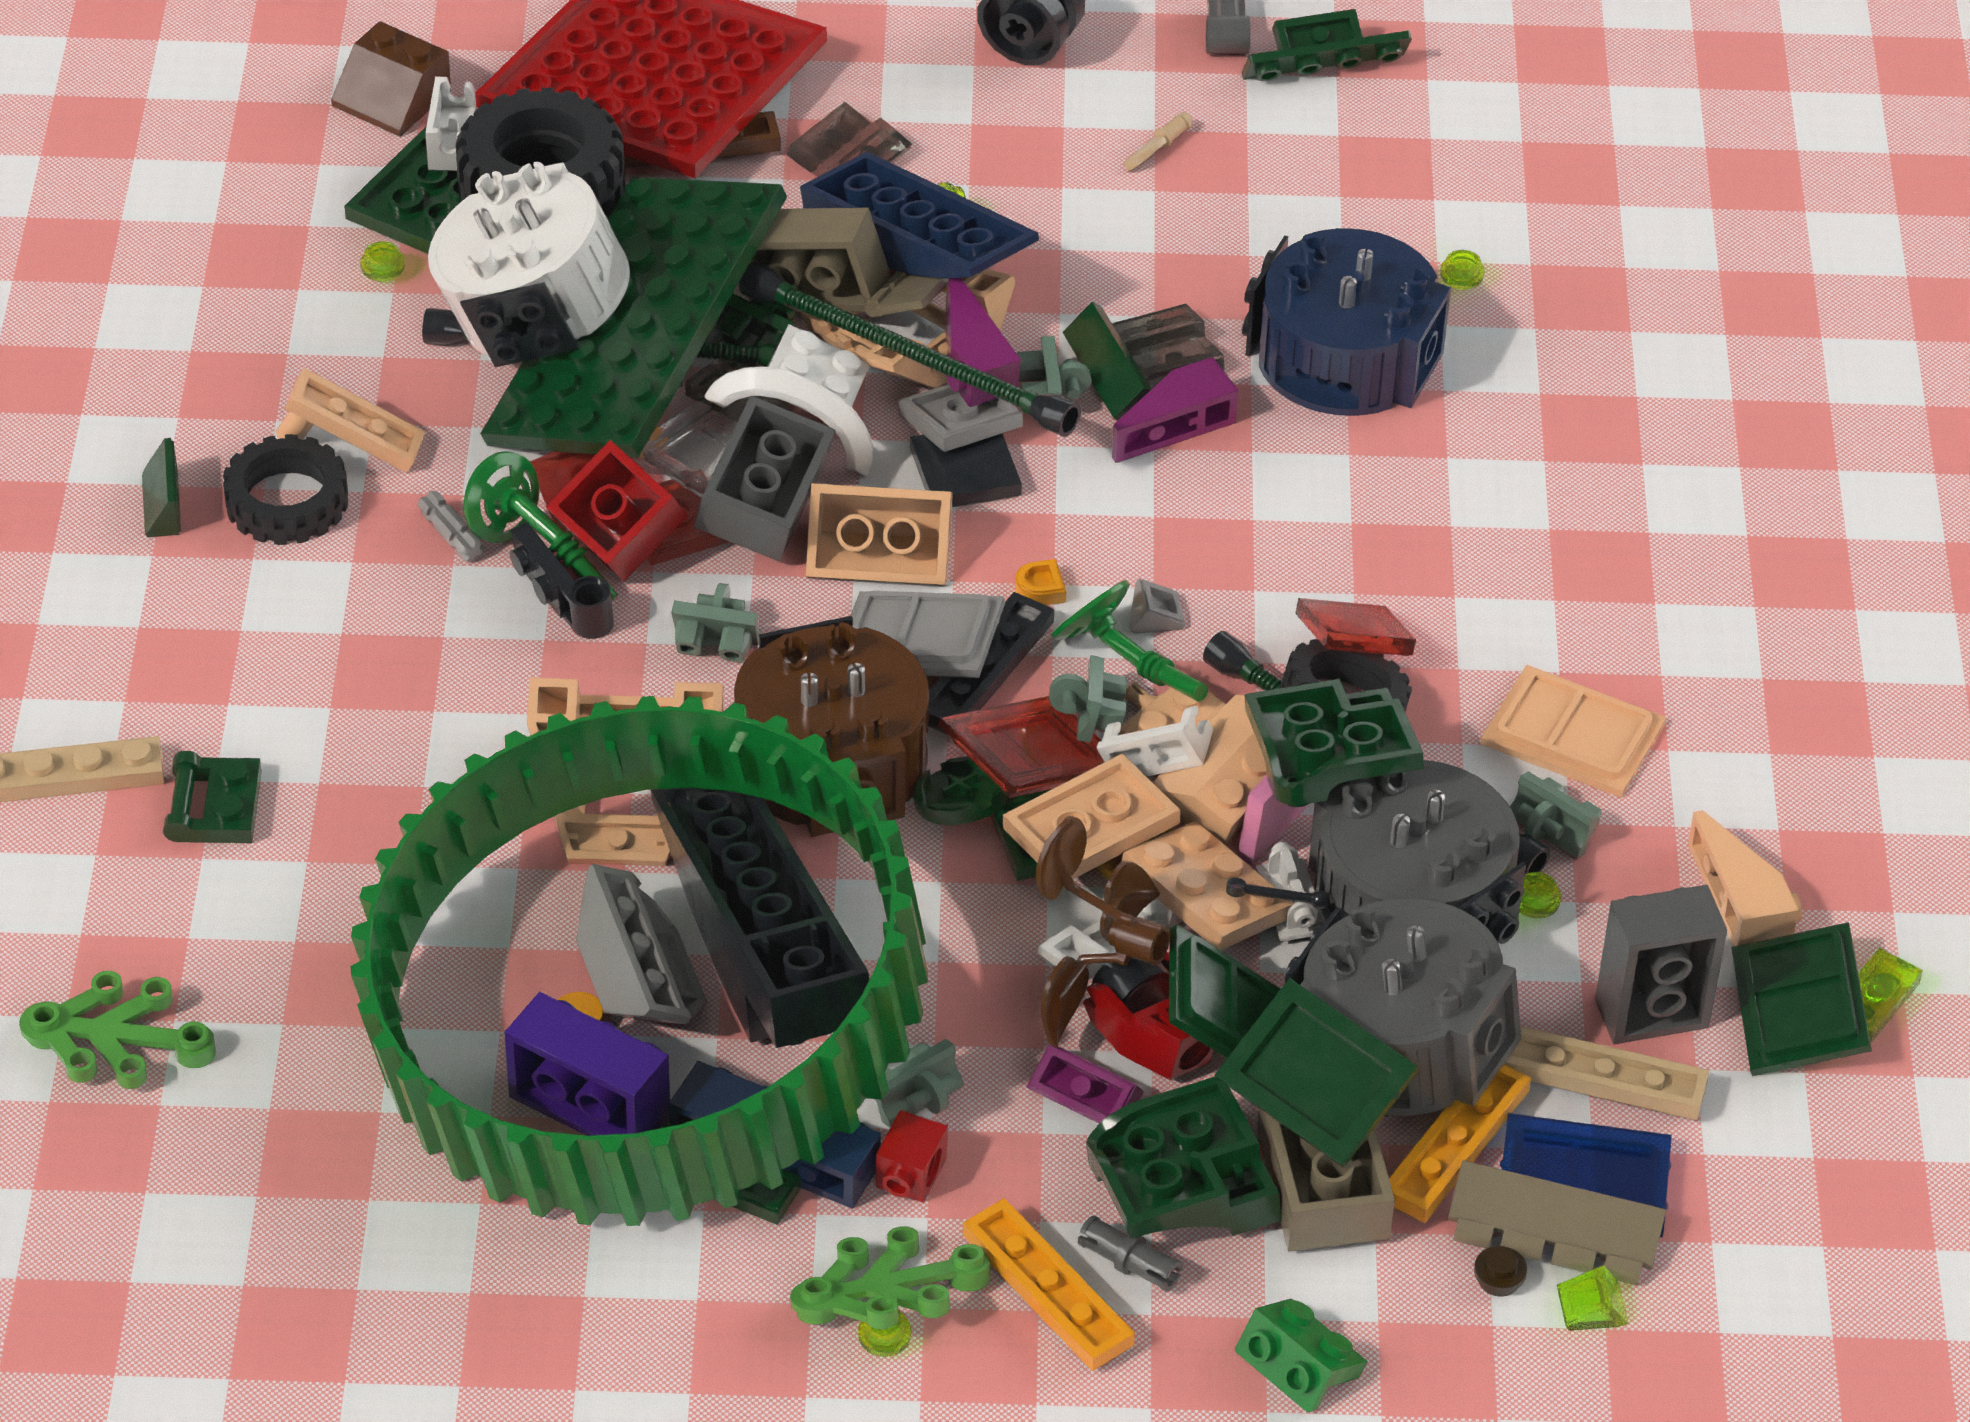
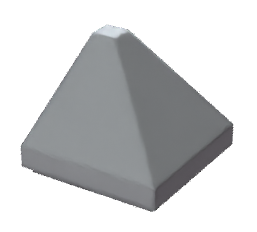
(1155, 609)

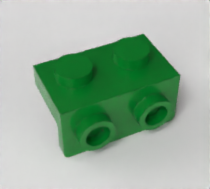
(1298, 1352)

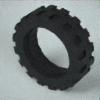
(285, 521)
(1356, 668)

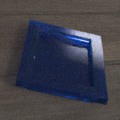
(1590, 1157)

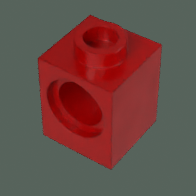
(911, 1156)

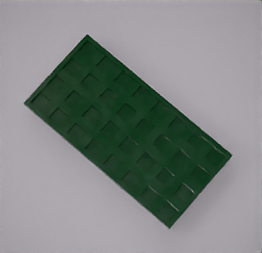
(685, 259)

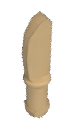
(1162, 138)

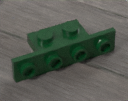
(1321, 42)

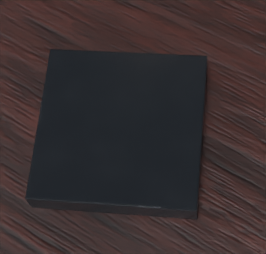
(971, 472)

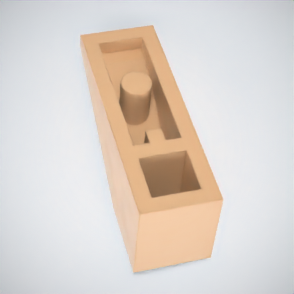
(1744, 885)

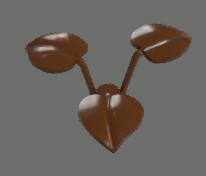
(1124, 898)

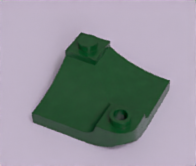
(1325, 737)
(1184, 1163)

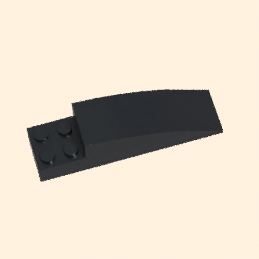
(760, 916)

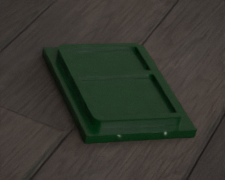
(1213, 993)
(1801, 999)
(1316, 1072)

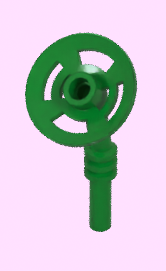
(517, 502)
(1099, 622)

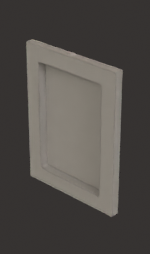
(942, 630)

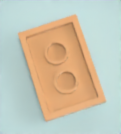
(1113, 803)
(1192, 880)

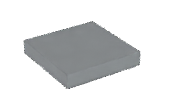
(952, 423)

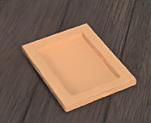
(1573, 731)

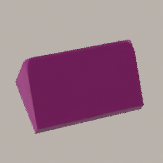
(1081, 1085)

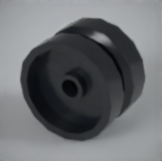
(1028, 29)

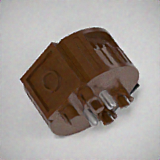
(853, 692)

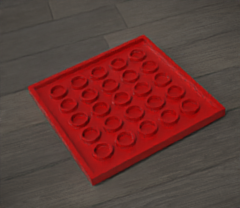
(666, 70)

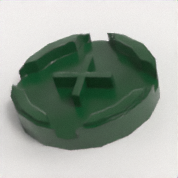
(957, 793)

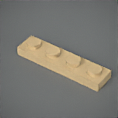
(81, 769)
(1610, 1073)

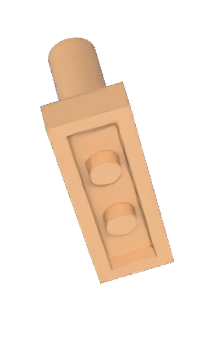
(351, 419)

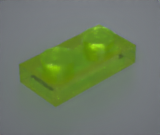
(1885, 987)

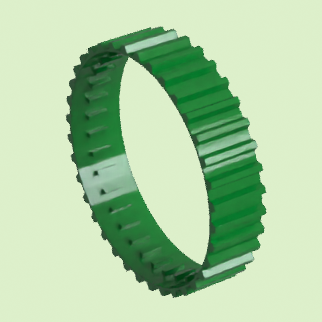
(602, 759)

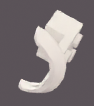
(811, 378)

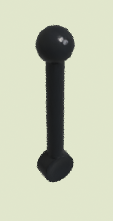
(1237, 888)

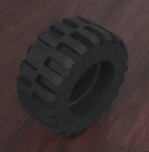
(546, 130)

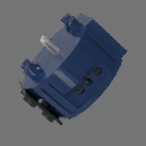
(1347, 321)

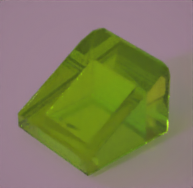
(1592, 1301)

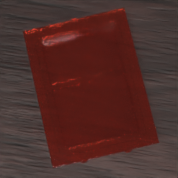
(1023, 744)

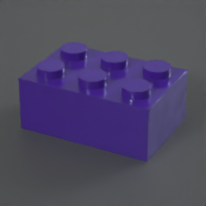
(585, 1071)

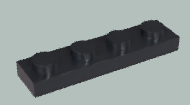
(1018, 631)

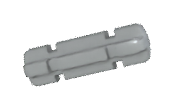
(450, 526)

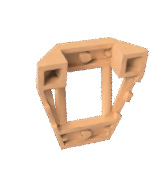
(989, 287)
(608, 836)

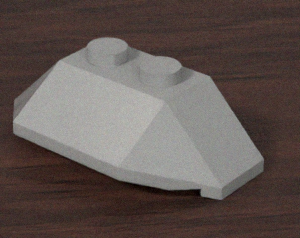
(634, 951)

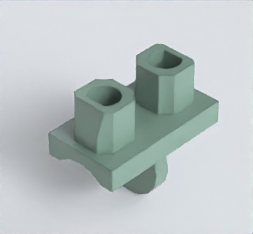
(1042, 366)
(718, 619)
(1095, 700)
(1554, 815)
(921, 1082)

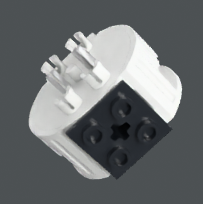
(529, 263)

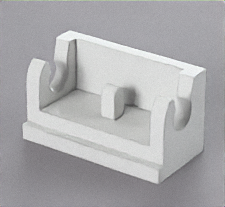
(445, 123)
(1160, 748)

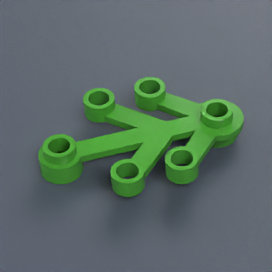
(52, 1024)
(824, 1297)

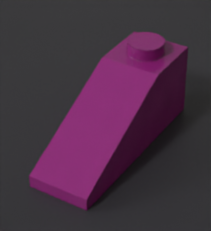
(976, 342)
(1178, 408)

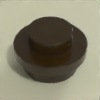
(1500, 1270)

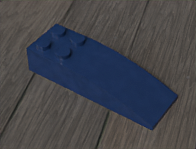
(917, 221)

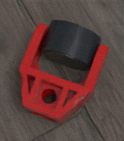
(1133, 1014)

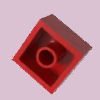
(617, 511)

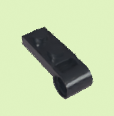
(581, 602)

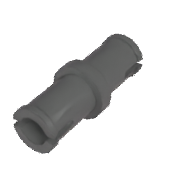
(1130, 1254)

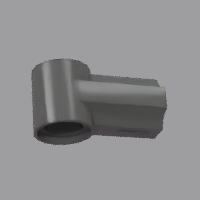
(1227, 27)

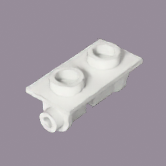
(1289, 872)

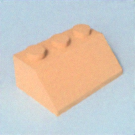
(879, 534)
(1220, 787)

